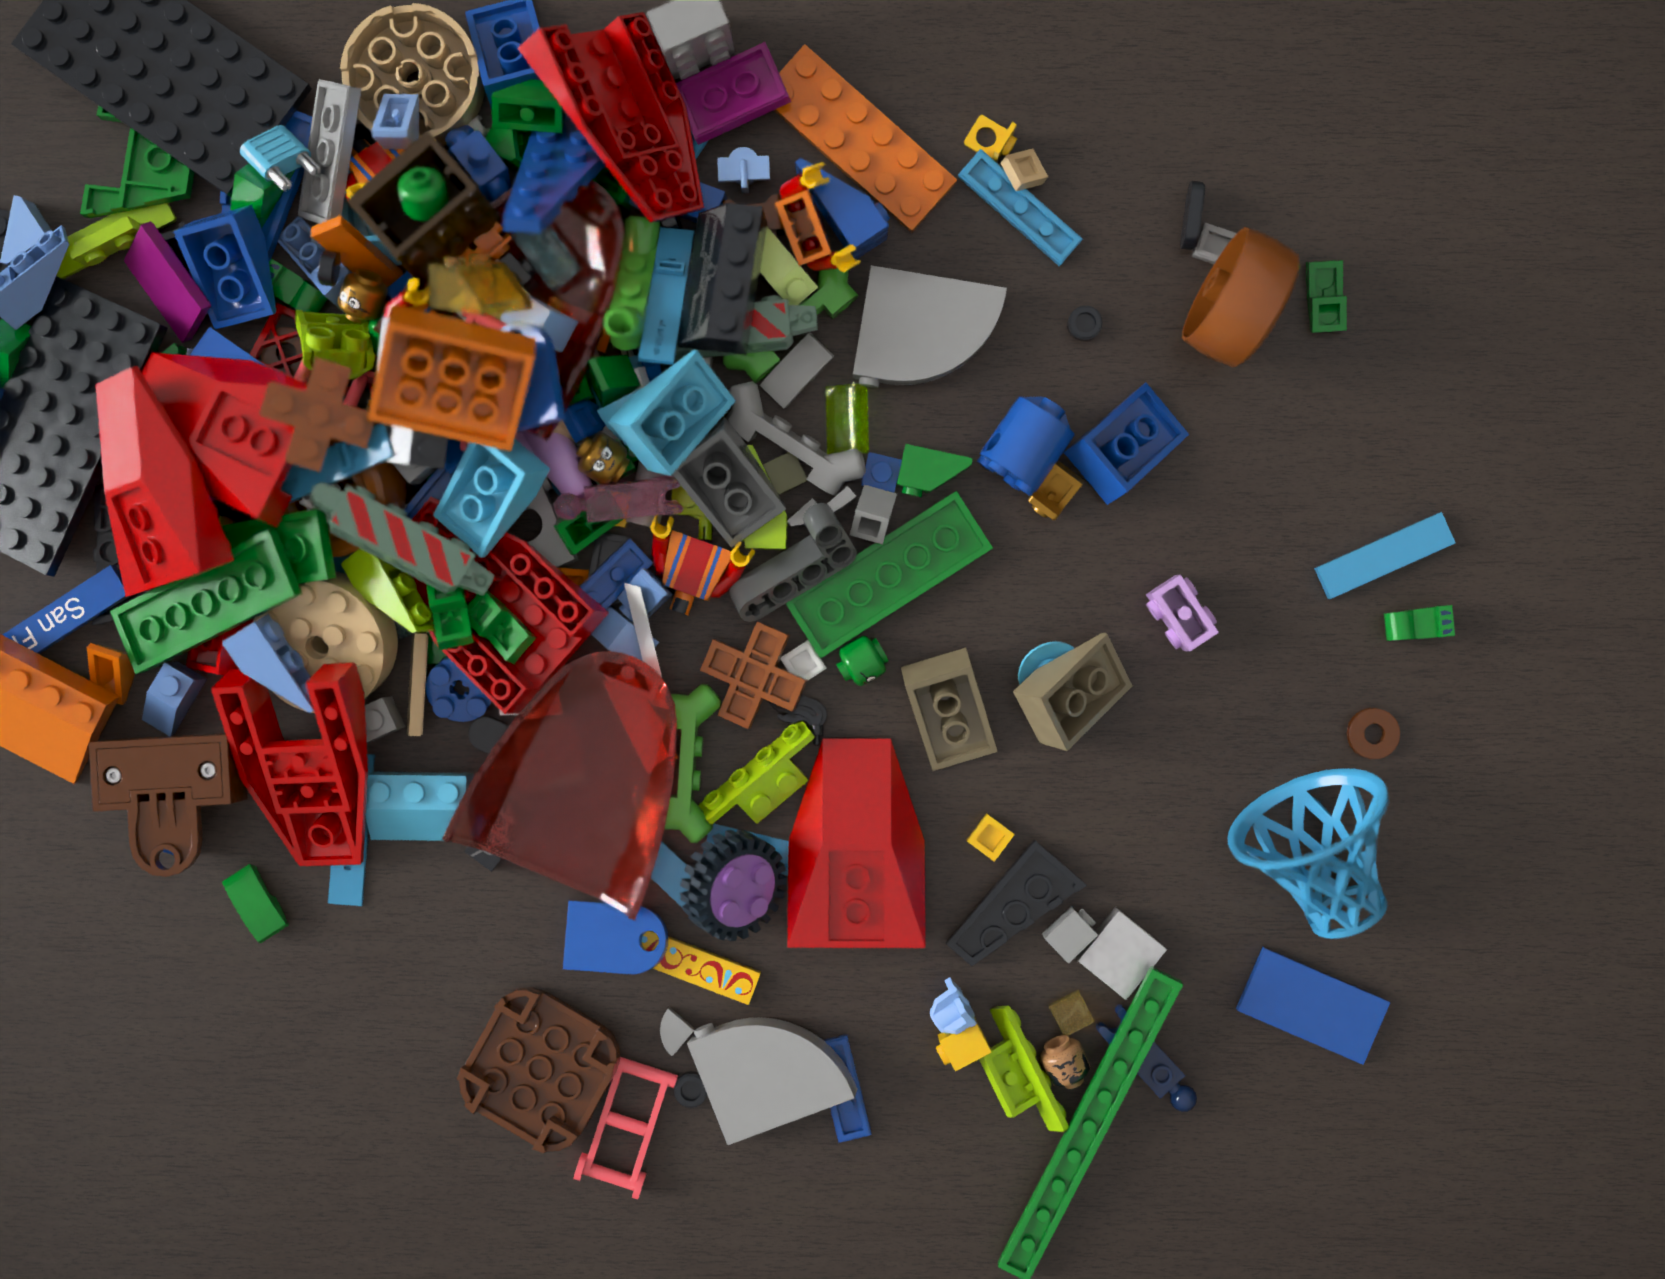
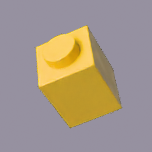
(963, 1047)

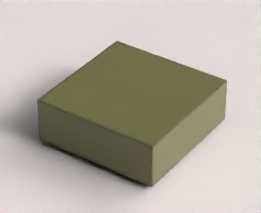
(785, 472)

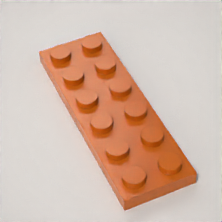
(861, 140)

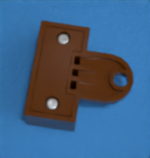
(163, 790)

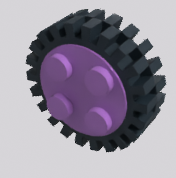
(733, 885)

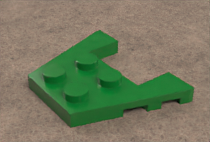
(147, 179)

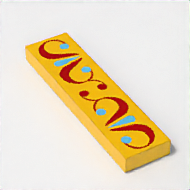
(705, 968)

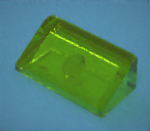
(847, 418)

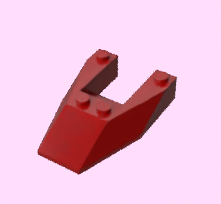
(304, 787)

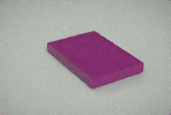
(732, 93)
(167, 282)

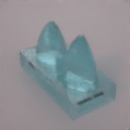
(547, 256)

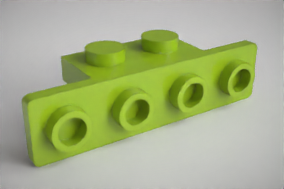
(109, 236)
(764, 780)
(1017, 1074)

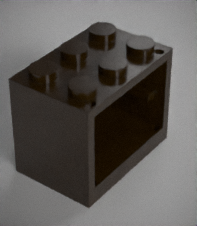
(419, 242)

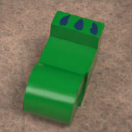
(295, 290)
(1420, 623)

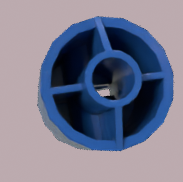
(1027, 443)

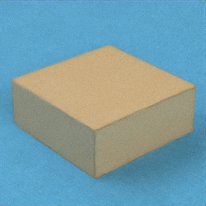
(1024, 169)

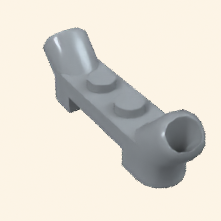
(828, 470)

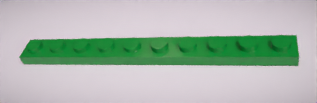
(1090, 1123)

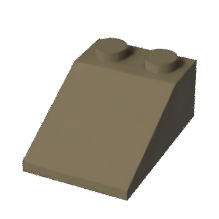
(1073, 692)
(948, 709)

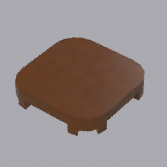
(539, 1069)

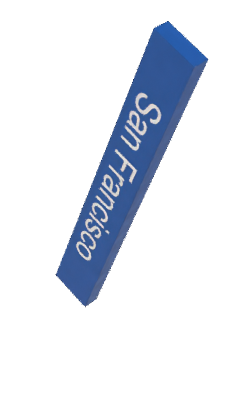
(70, 611)

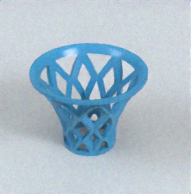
(1292, 872)

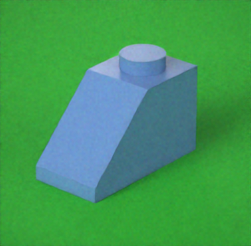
(652, 590)
(171, 696)

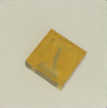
(1071, 1013)

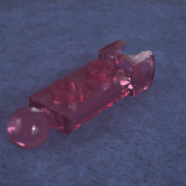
(620, 500)

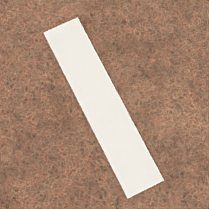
(642, 626)

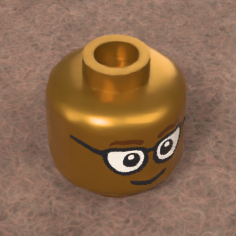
(362, 295)
(602, 458)

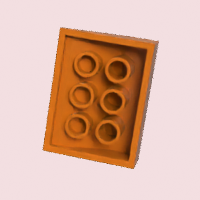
(451, 378)
(49, 711)

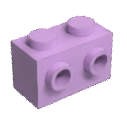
(1182, 613)

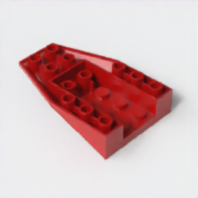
(625, 107)
(218, 417)
(153, 489)
(541, 598)
(856, 853)

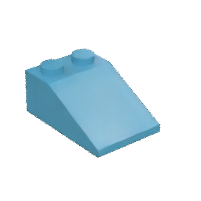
(672, 414)
(489, 493)

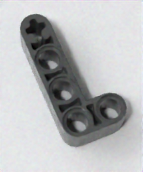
(796, 568)

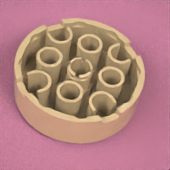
(411, 40)
(346, 623)

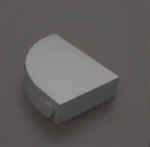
(921, 326)
(767, 1074)

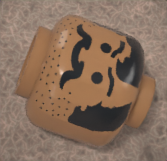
(1065, 1062)

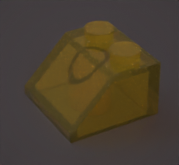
(475, 286)

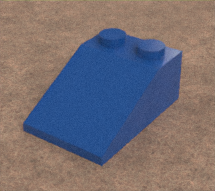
(496, 35)
(849, 213)
(230, 265)
(1126, 444)

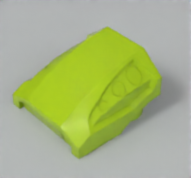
(335, 340)

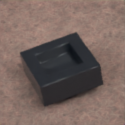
(522, 271)

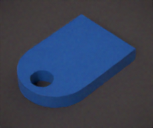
(543, 394)
(609, 941)

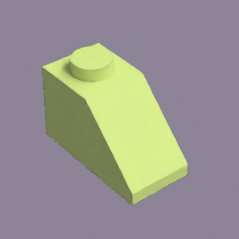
(784, 272)

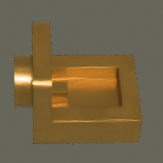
(1055, 491)

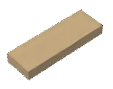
(417, 684)

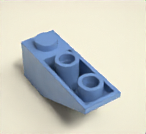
(307, 252)
(30, 278)
(269, 659)

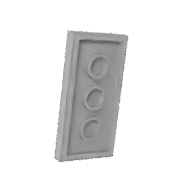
(331, 149)

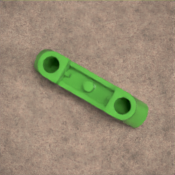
(832, 295)
(630, 300)
(683, 810)

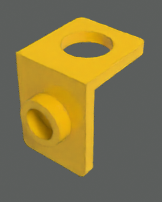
(1004, 138)

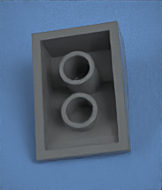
(729, 484)

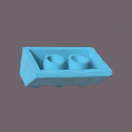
(413, 804)

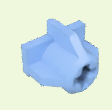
(743, 168)
(952, 1010)

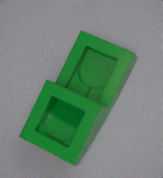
(1325, 296)
(450, 617)
(501, 627)
(254, 903)

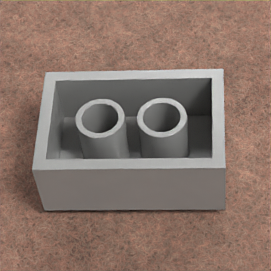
(691, 35)

